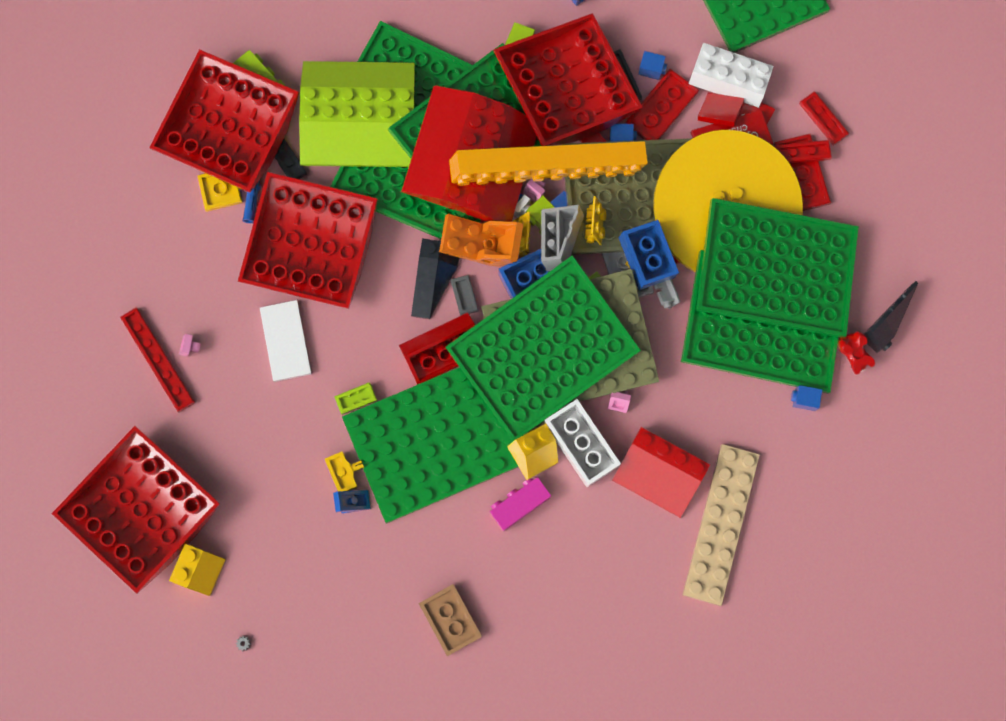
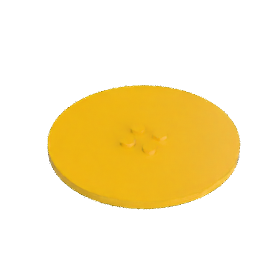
(722, 167)

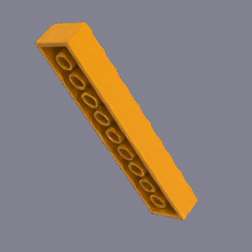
(547, 162)

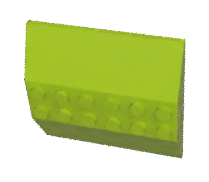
(350, 110)

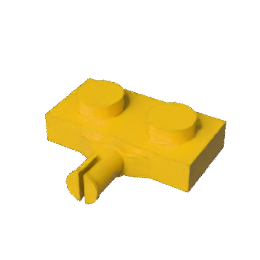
(342, 471)

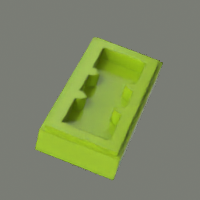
(355, 398)

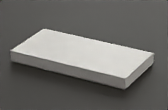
(285, 341)

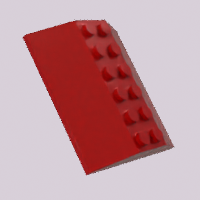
(568, 81)
(226, 121)
(466, 122)
(308, 240)
(136, 510)

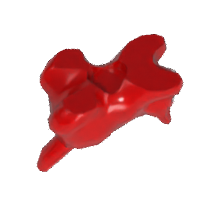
(853, 348)

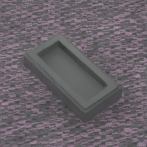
(464, 295)

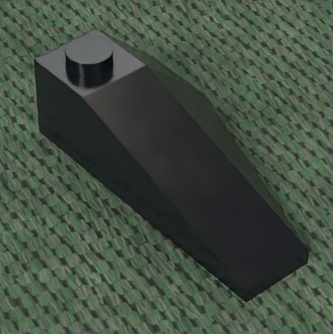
(432, 278)
(886, 326)

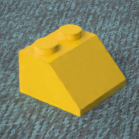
(535, 451)
(197, 570)

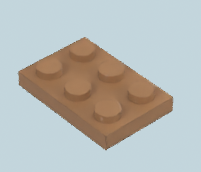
(450, 620)

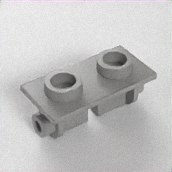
(668, 295)

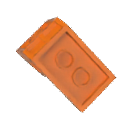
(486, 243)

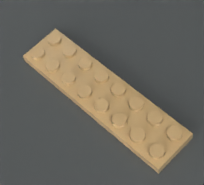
(721, 525)

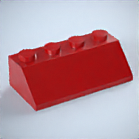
(428, 352)

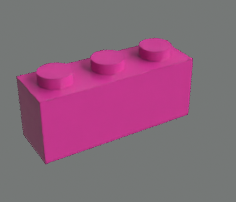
(519, 503)

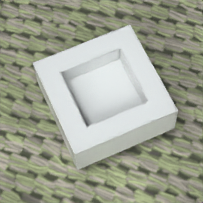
(522, 206)

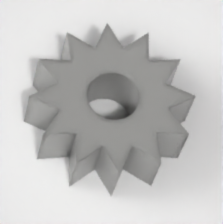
(239, 641)

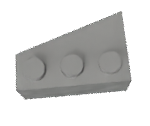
(559, 234)

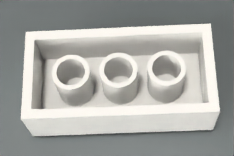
(731, 74)
(582, 443)

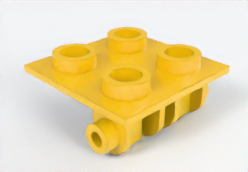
(595, 216)
(524, 246)

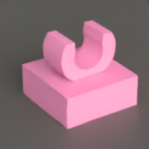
(534, 190)
(187, 345)
(619, 402)

